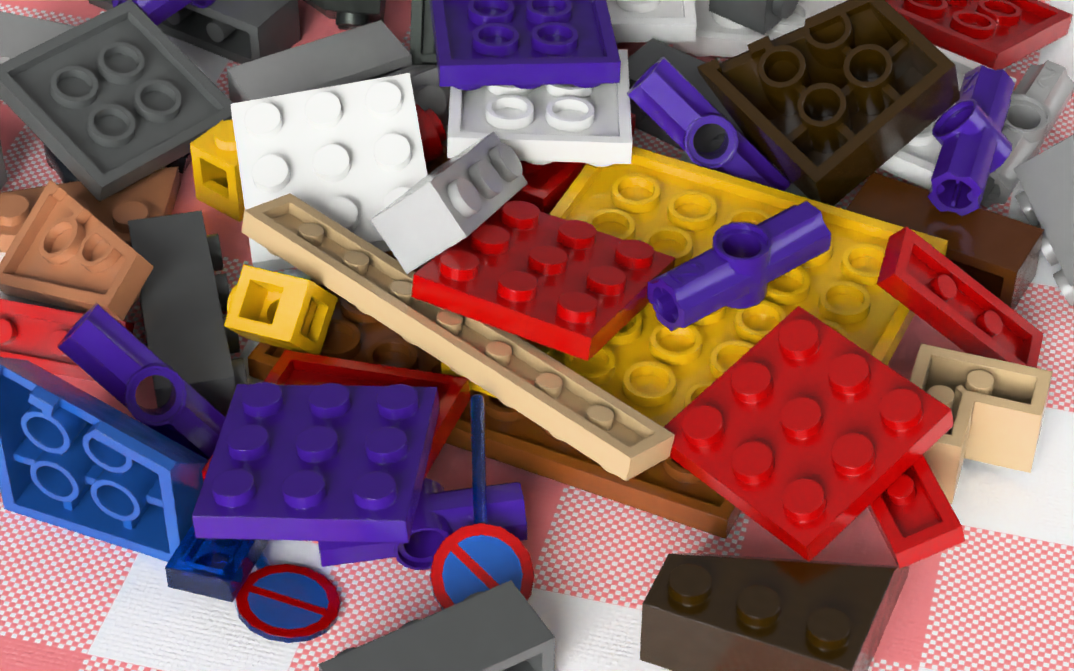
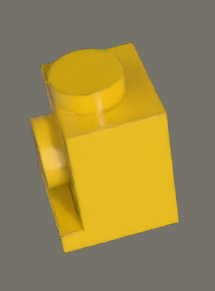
(216, 168)
(280, 310)

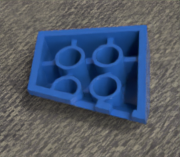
(91, 465)

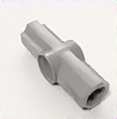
(1031, 116)

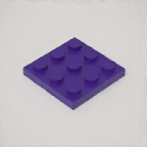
(524, 43)
(318, 463)

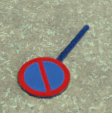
(481, 553)
(287, 602)

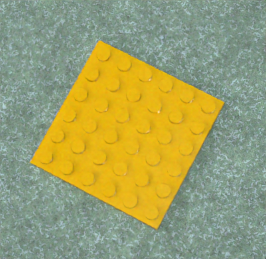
(677, 213)

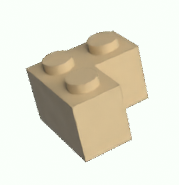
(993, 407)

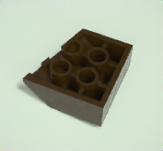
(836, 94)
(766, 613)

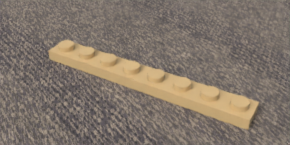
(491, 358)

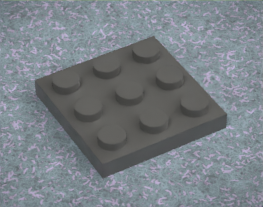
(112, 98)

